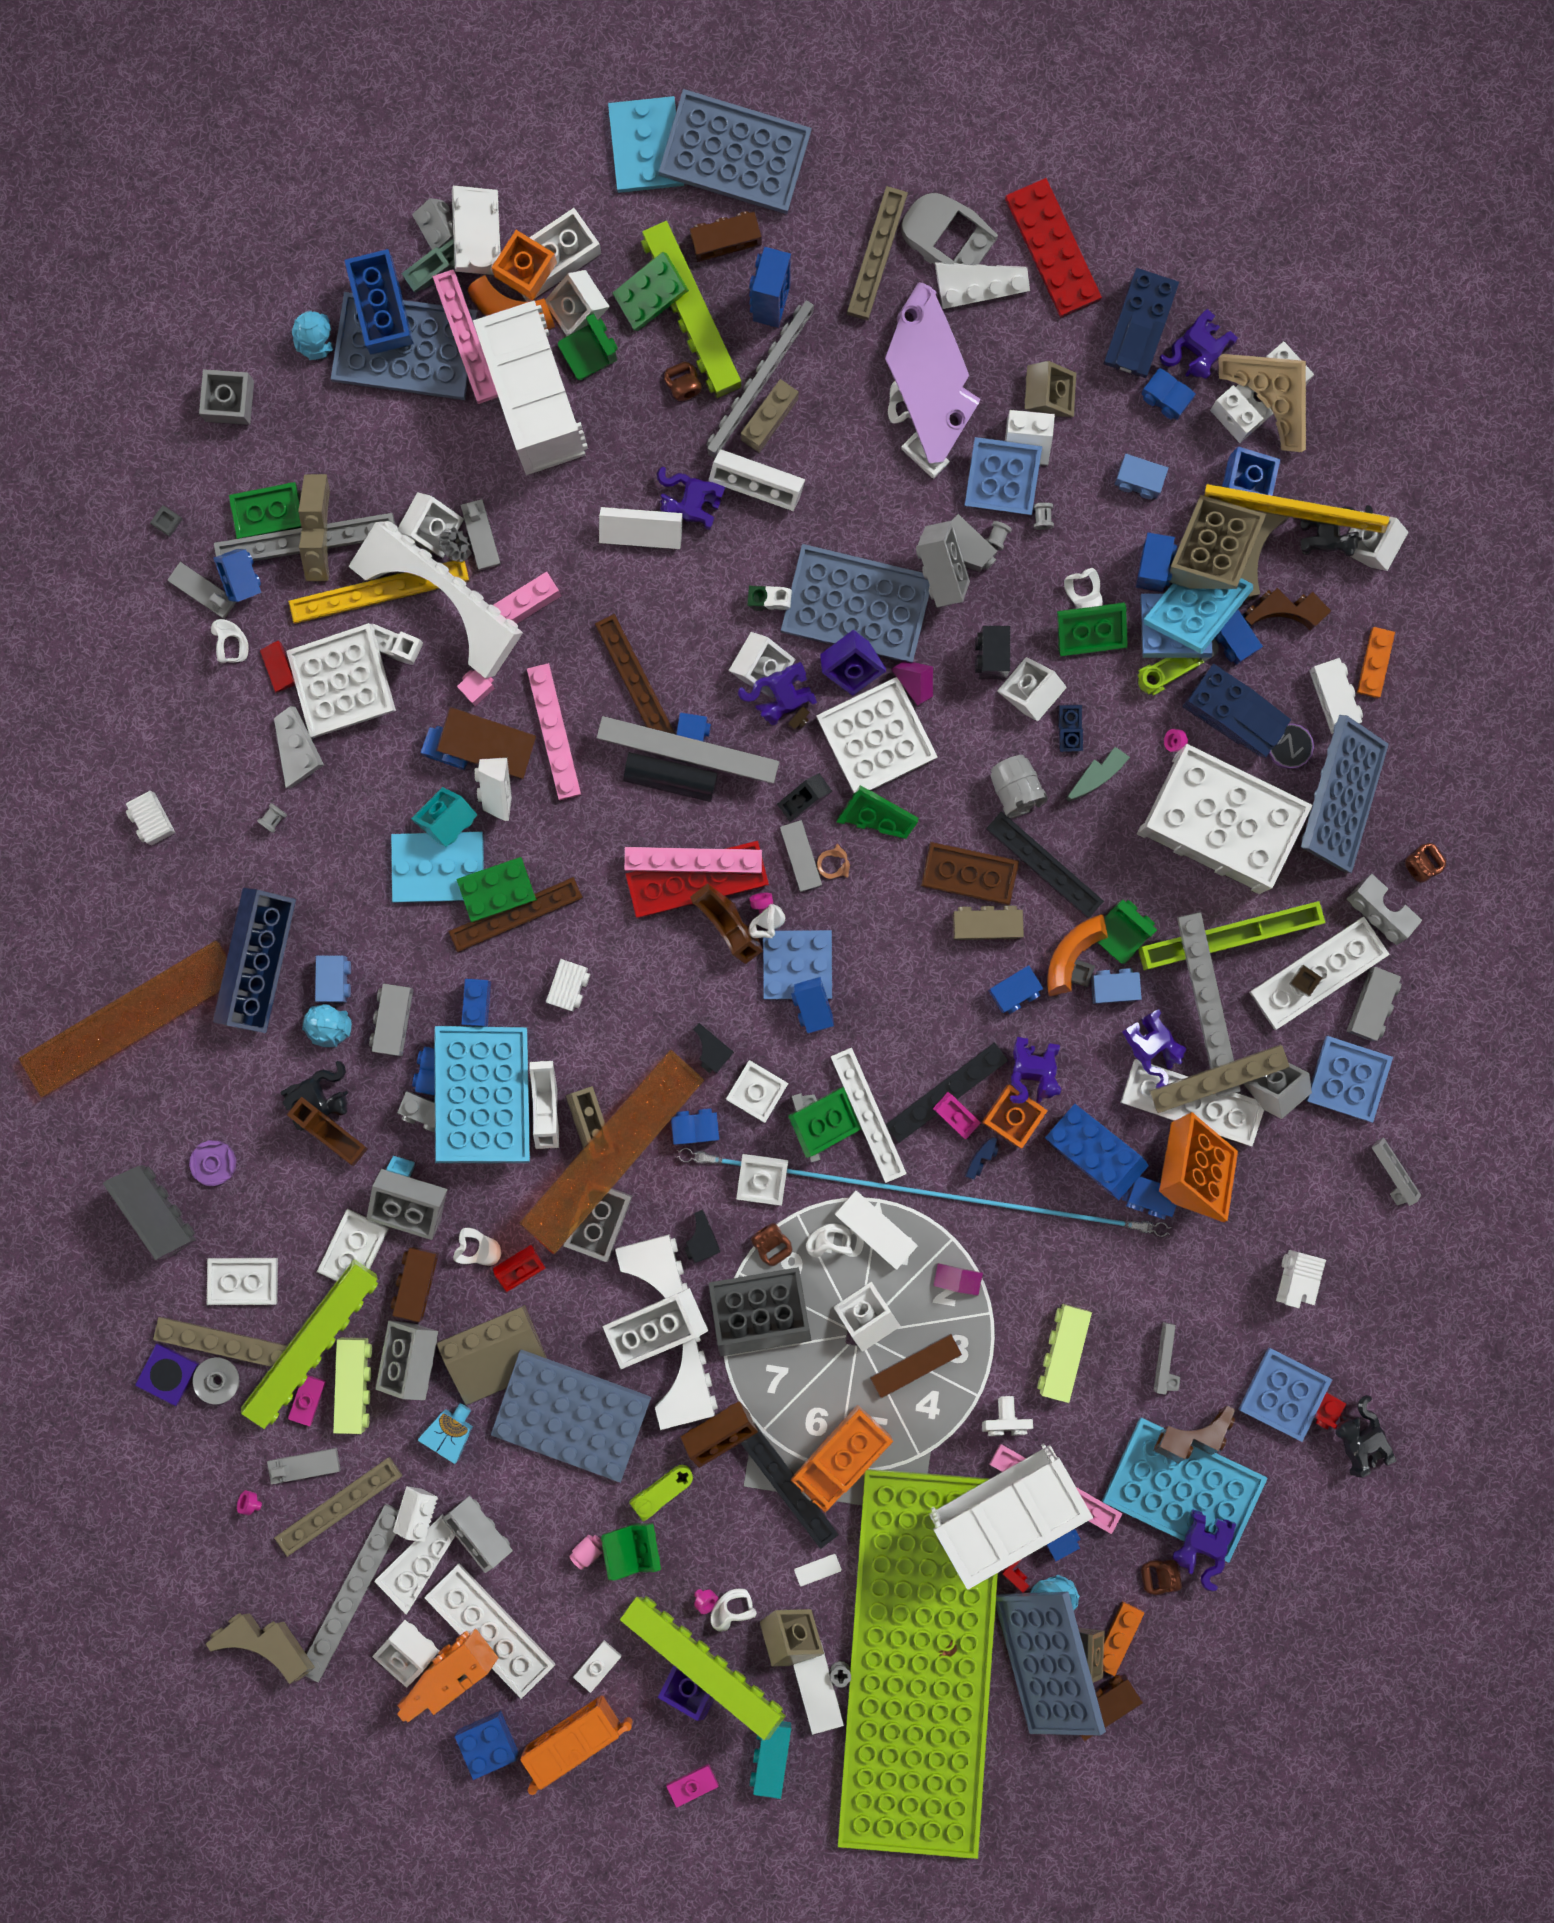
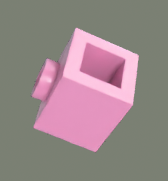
(475, 686)

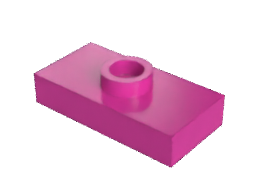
(956, 1115)
(307, 1401)
(692, 1785)

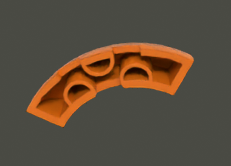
(490, 301)
(1069, 949)

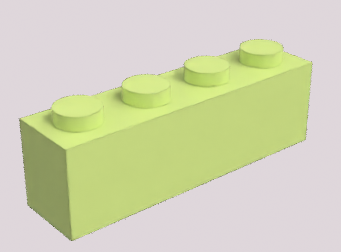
(1065, 1353)
(351, 1385)

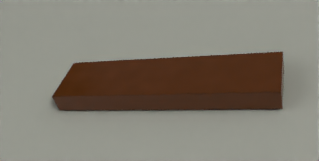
(916, 1365)

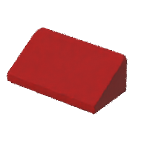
(278, 666)
(518, 1268)

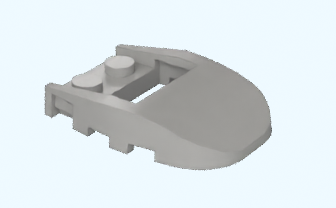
(930, 218)

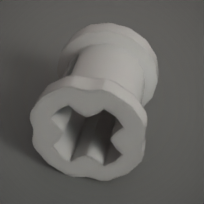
(1043, 516)
(998, 535)
(272, 817)
(840, 1665)

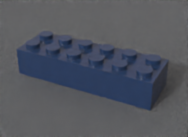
(254, 960)

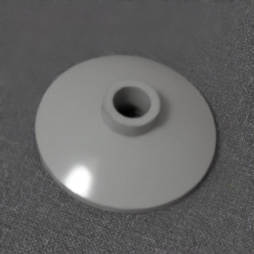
(207, 1388)

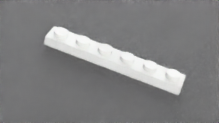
(868, 1115)

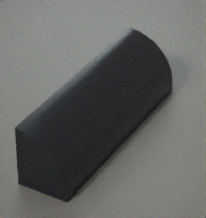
(670, 777)

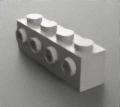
(418, 1109)

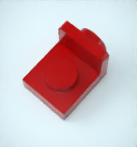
(1329, 1411)
(1016, 1577)

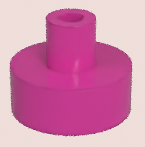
(1175, 740)
(761, 901)
(248, 1503)
(705, 1600)

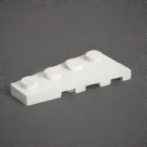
(974, 283)
(413, 1568)

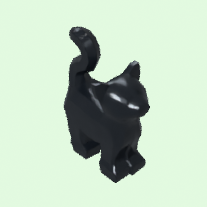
(1329, 538)
(311, 1091)
(1366, 1445)

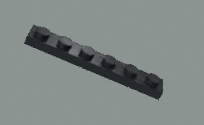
(1044, 865)
(955, 1084)
(780, 1477)

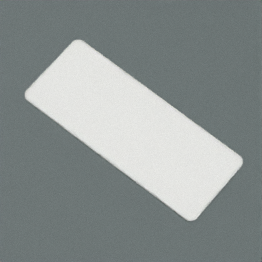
(817, 1570)

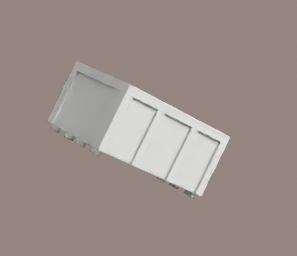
(530, 387)
(1225, 819)
(1009, 1516)

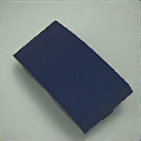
(1070, 728)
(986, 1151)

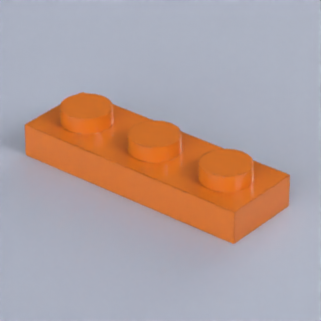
(1375, 662)
(1120, 1636)

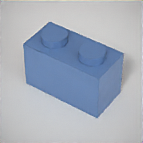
(1141, 476)
(332, 979)
(1116, 987)

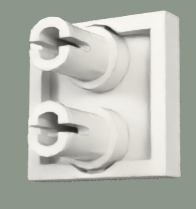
(1007, 1420)

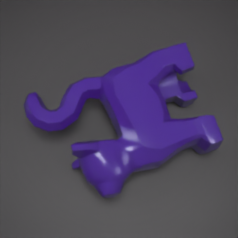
(1202, 344)
(694, 496)
(784, 692)
(1156, 1040)
(1034, 1068)
(1207, 1543)

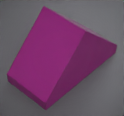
(916, 680)
(958, 1279)

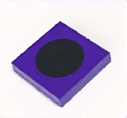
(167, 1374)

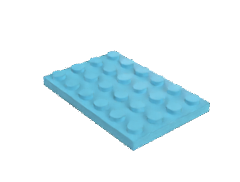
(481, 1095)
(1167, 1491)

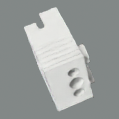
(1300, 1279)

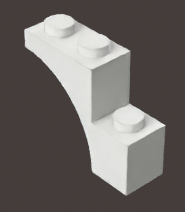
(544, 1105)

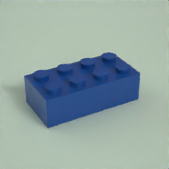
(770, 286)
(379, 302)
(1097, 1151)

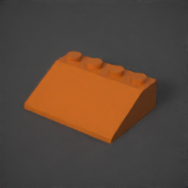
(1198, 1168)

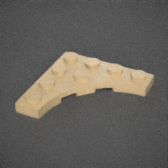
(1279, 386)

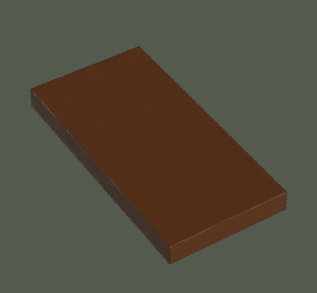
(478, 738)
(969, 873)

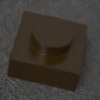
(799, 720)
(1305, 980)

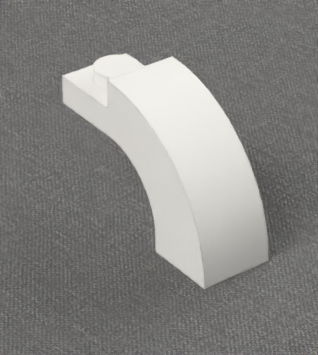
(397, 646)

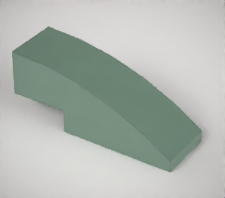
(434, 263)
(1098, 774)

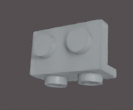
(435, 222)

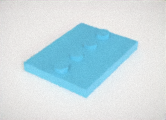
(639, 142)
(1196, 614)
(429, 870)

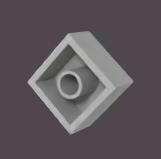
(226, 397)

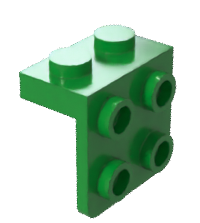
(588, 348)
(1126, 931)
(630, 1551)

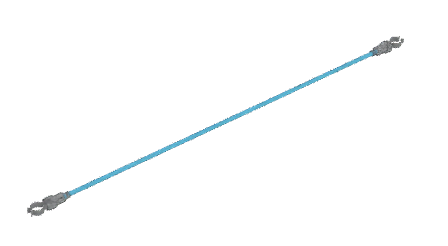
(1143, 1226)

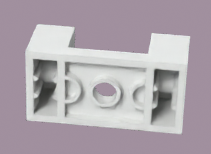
(1239, 409)

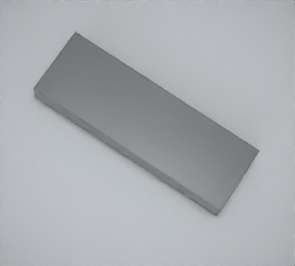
(800, 856)

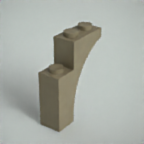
(313, 519)
(1270, 523)
(275, 1644)

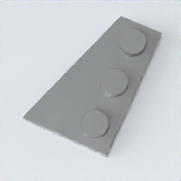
(296, 748)

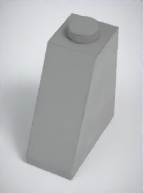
(974, 548)

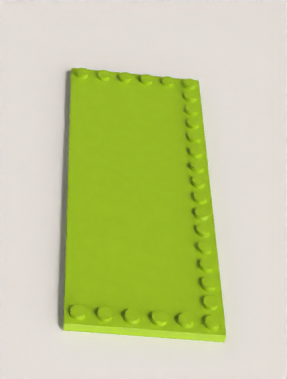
(913, 1714)

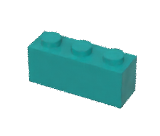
(771, 1763)

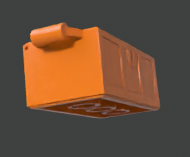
(571, 1742)

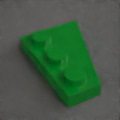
(875, 812)

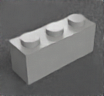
(1374, 1004)
(391, 1019)
(477, 1534)

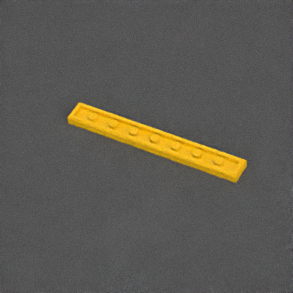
(1299, 509)
(367, 594)

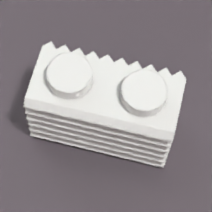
(149, 818)
(567, 985)
(415, 1514)

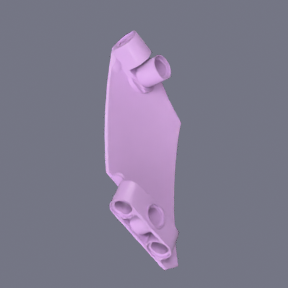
(930, 373)

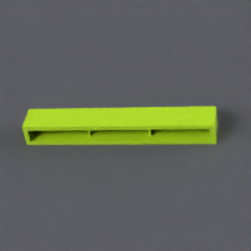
(695, 316)
(1237, 934)
(309, 1344)
(703, 1668)

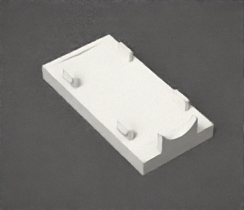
(475, 229)

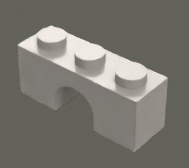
(1369, 901)

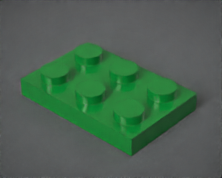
(650, 291)
(266, 510)
(1092, 629)
(496, 889)
(824, 1122)

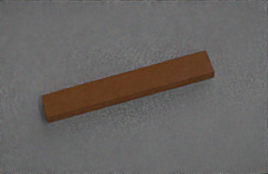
(633, 674)
(547, 901)

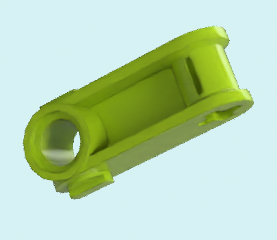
(1165, 673)
(661, 1492)

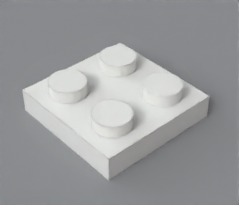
(757, 1091)
(762, 1179)

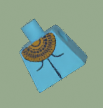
(448, 1433)

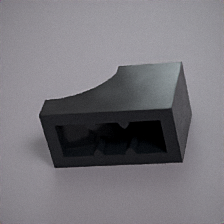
(804, 797)
(714, 1051)
(703, 1242)

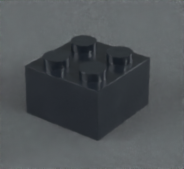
(994, 652)

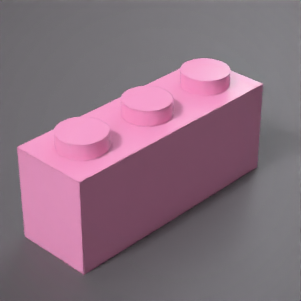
(528, 598)

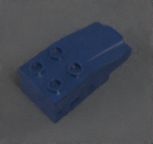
(1141, 322)
(1237, 711)

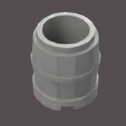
(1017, 786)

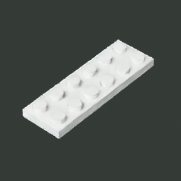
(1334, 960)
(1228, 1115)
(469, 1607)

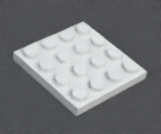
(341, 680)
(876, 736)

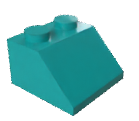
(445, 816)

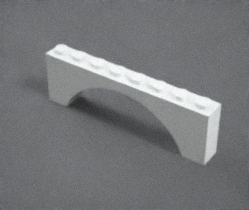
(488, 632)
(689, 1395)

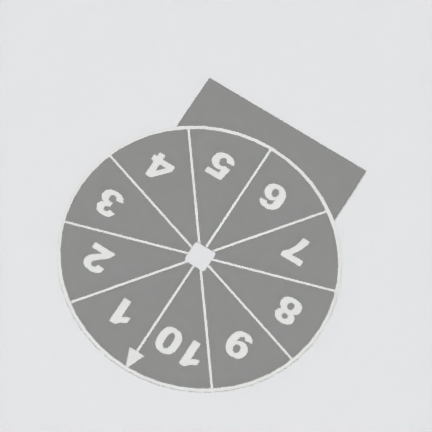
(812, 1386)

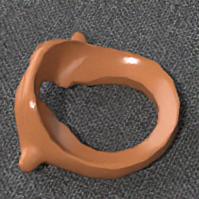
(836, 852)

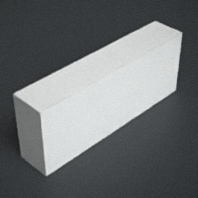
(640, 528)
(876, 1229)
(818, 1694)

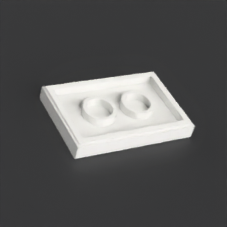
(355, 1240)
(242, 1281)

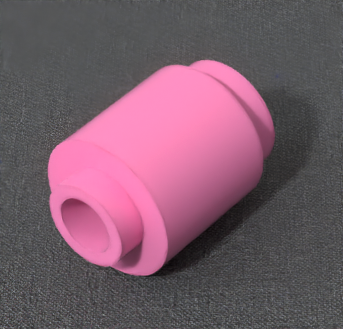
(587, 1551)

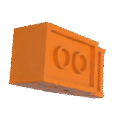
(842, 1458)
(449, 1675)

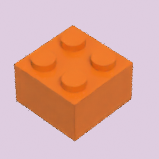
(524, 265)
(1014, 1120)

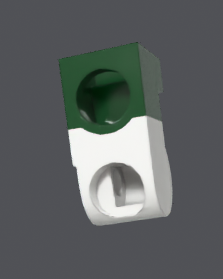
(769, 598)

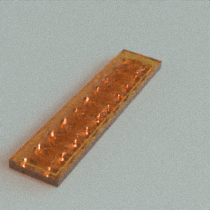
(126, 1020)
(611, 1152)

